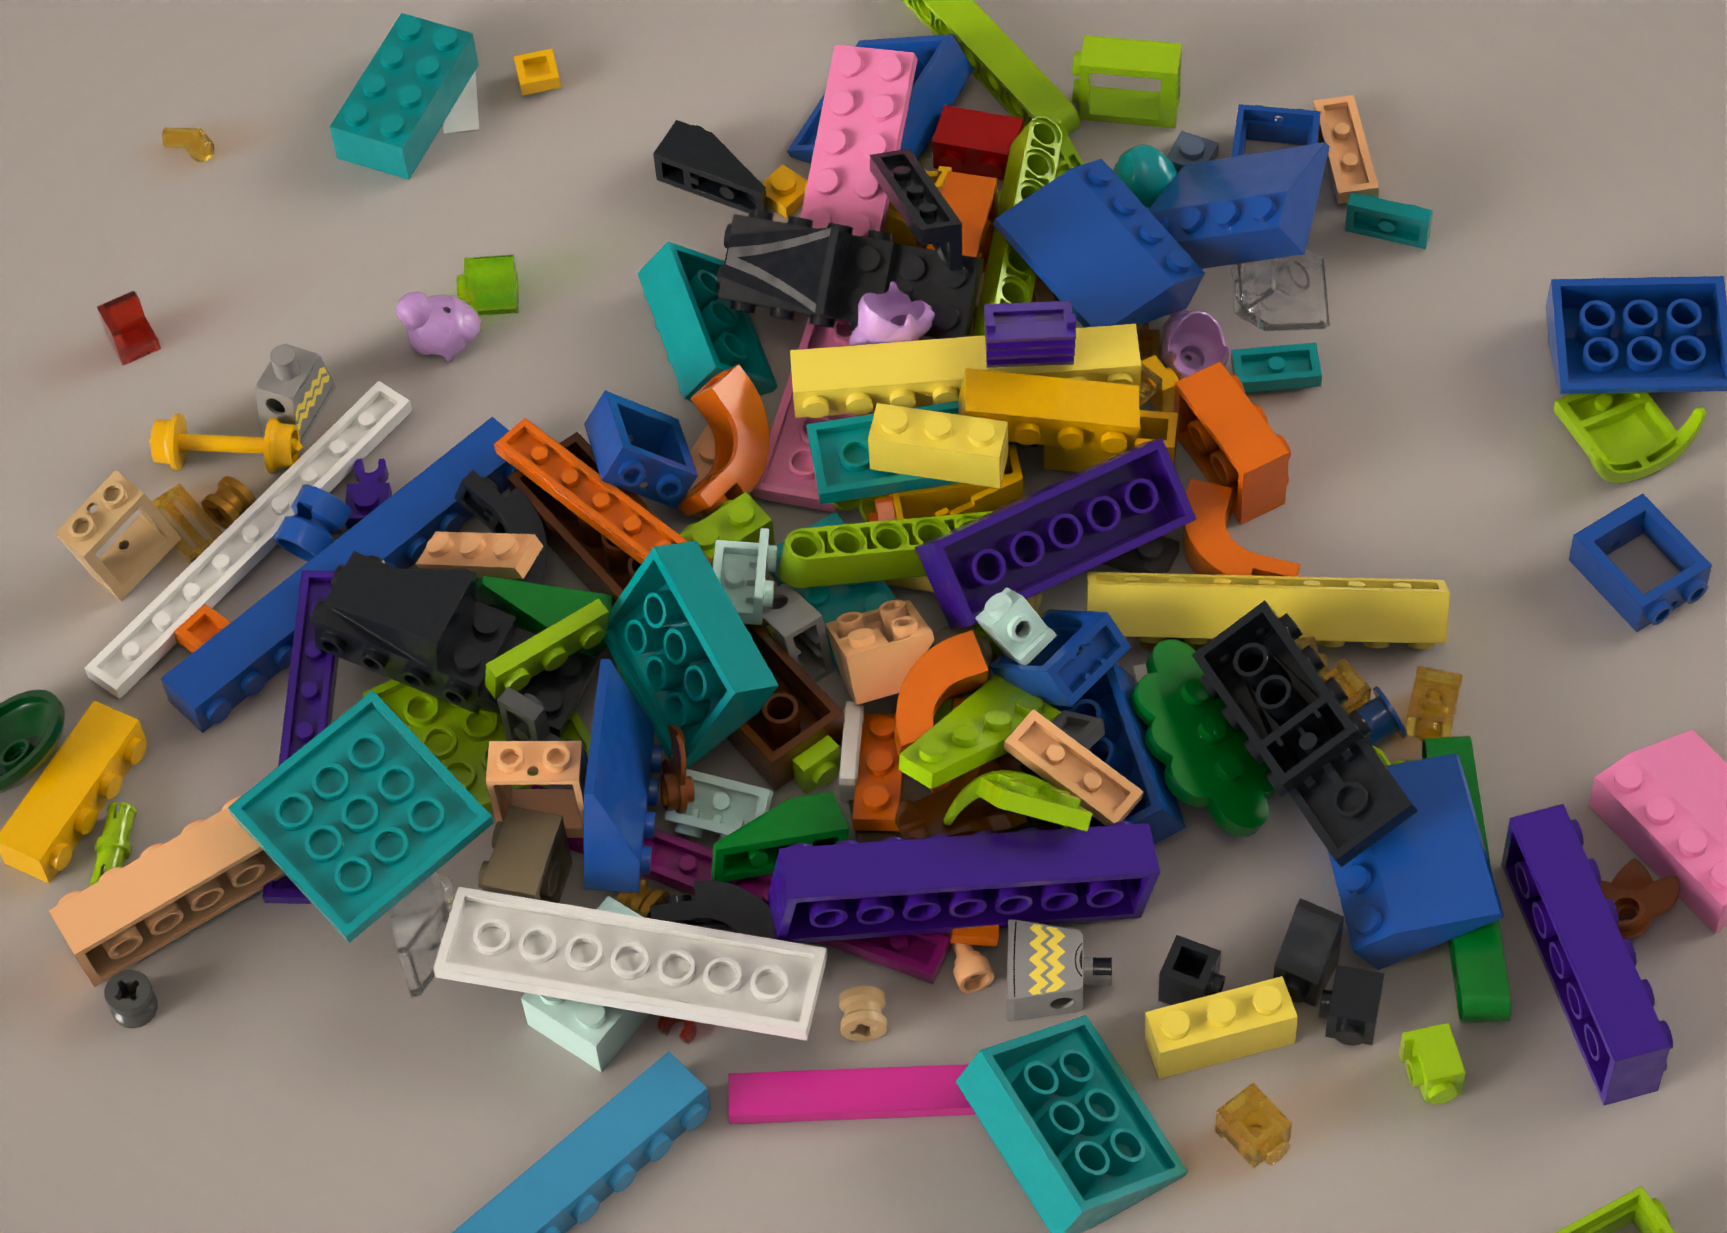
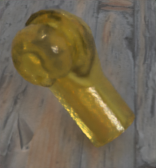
(192, 140)

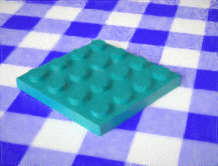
(360, 816)

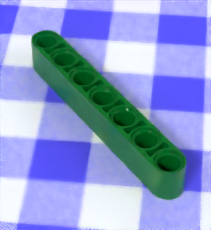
(1477, 955)

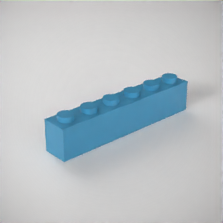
(599, 1154)

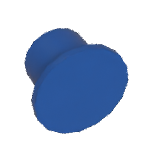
(1381, 718)

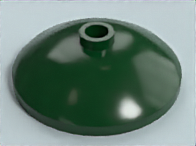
(28, 735)

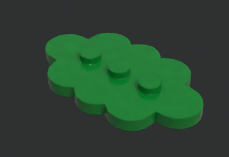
(1198, 744)

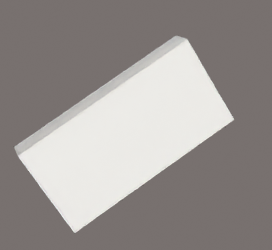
(850, 750)

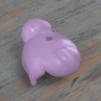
(890, 318)
(432, 329)
(1194, 337)

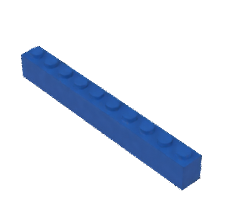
(261, 639)

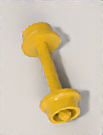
(171, 442)

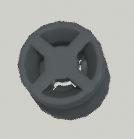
(128, 1010)

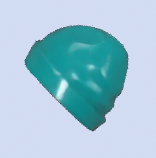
(1145, 172)

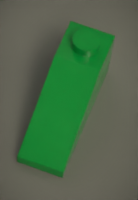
(538, 604)
(755, 846)

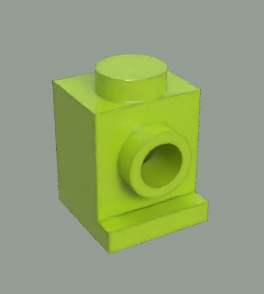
(1433, 1062)

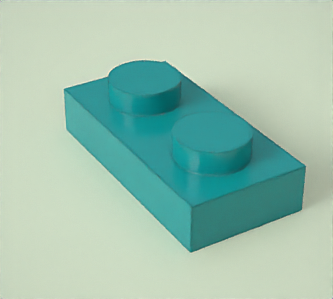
(1388, 220)
(1277, 367)

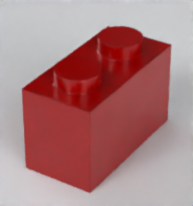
(974, 141)

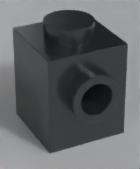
(1190, 972)
(1352, 1005)

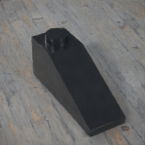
(706, 167)

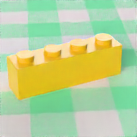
(1054, 409)
(72, 792)

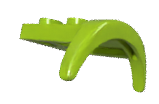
(1626, 433)
(1022, 795)

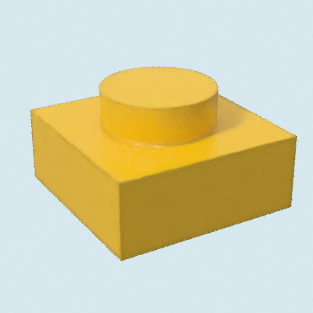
(537, 72)
(784, 191)
(1165, 397)

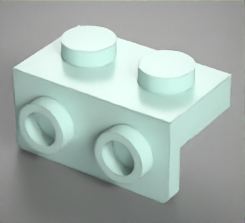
(743, 574)
(720, 806)

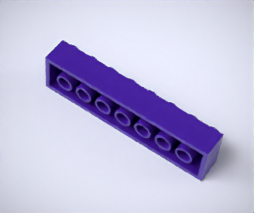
(961, 882)

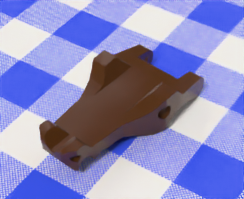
(927, 814)

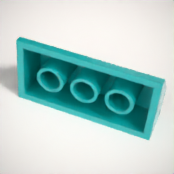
(698, 326)

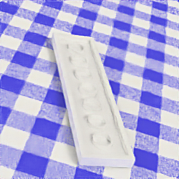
(631, 963)

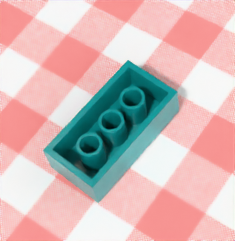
(404, 96)

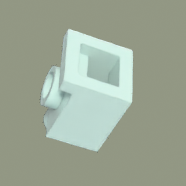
(1015, 626)

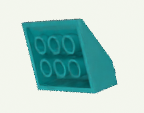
(687, 650)
(1069, 1125)

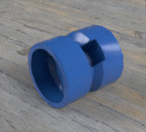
(313, 523)

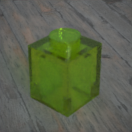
(490, 284)

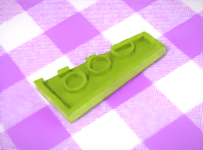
(971, 733)

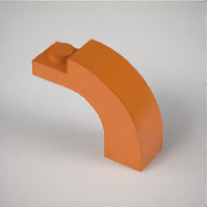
(740, 437)
(1210, 546)
(935, 678)

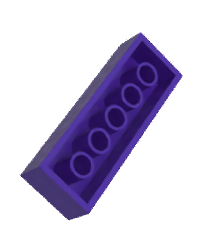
(1057, 531)
(1586, 954)

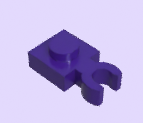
(368, 492)

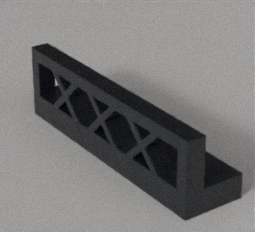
(920, 203)

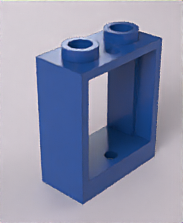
(1260, 124)
(640, 446)
(1618, 528)
(1072, 662)

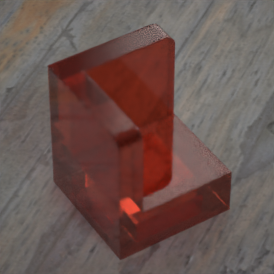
(128, 328)

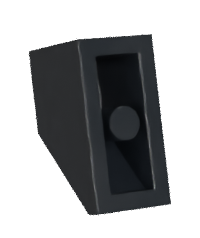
(1309, 951)

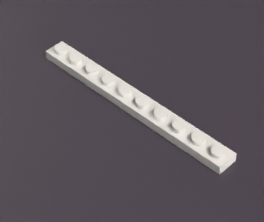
(245, 540)

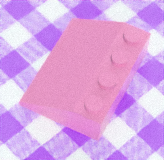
(1673, 815)

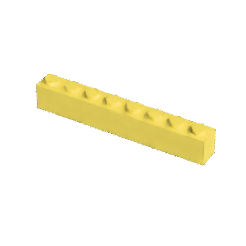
(933, 370)
(1323, 607)

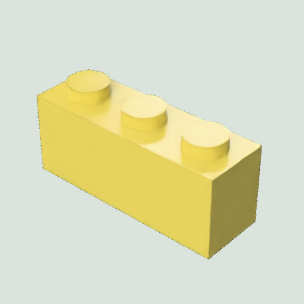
(938, 445)
(1220, 1027)

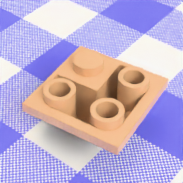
(878, 648)

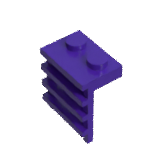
(1029, 334)

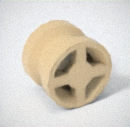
(863, 1013)

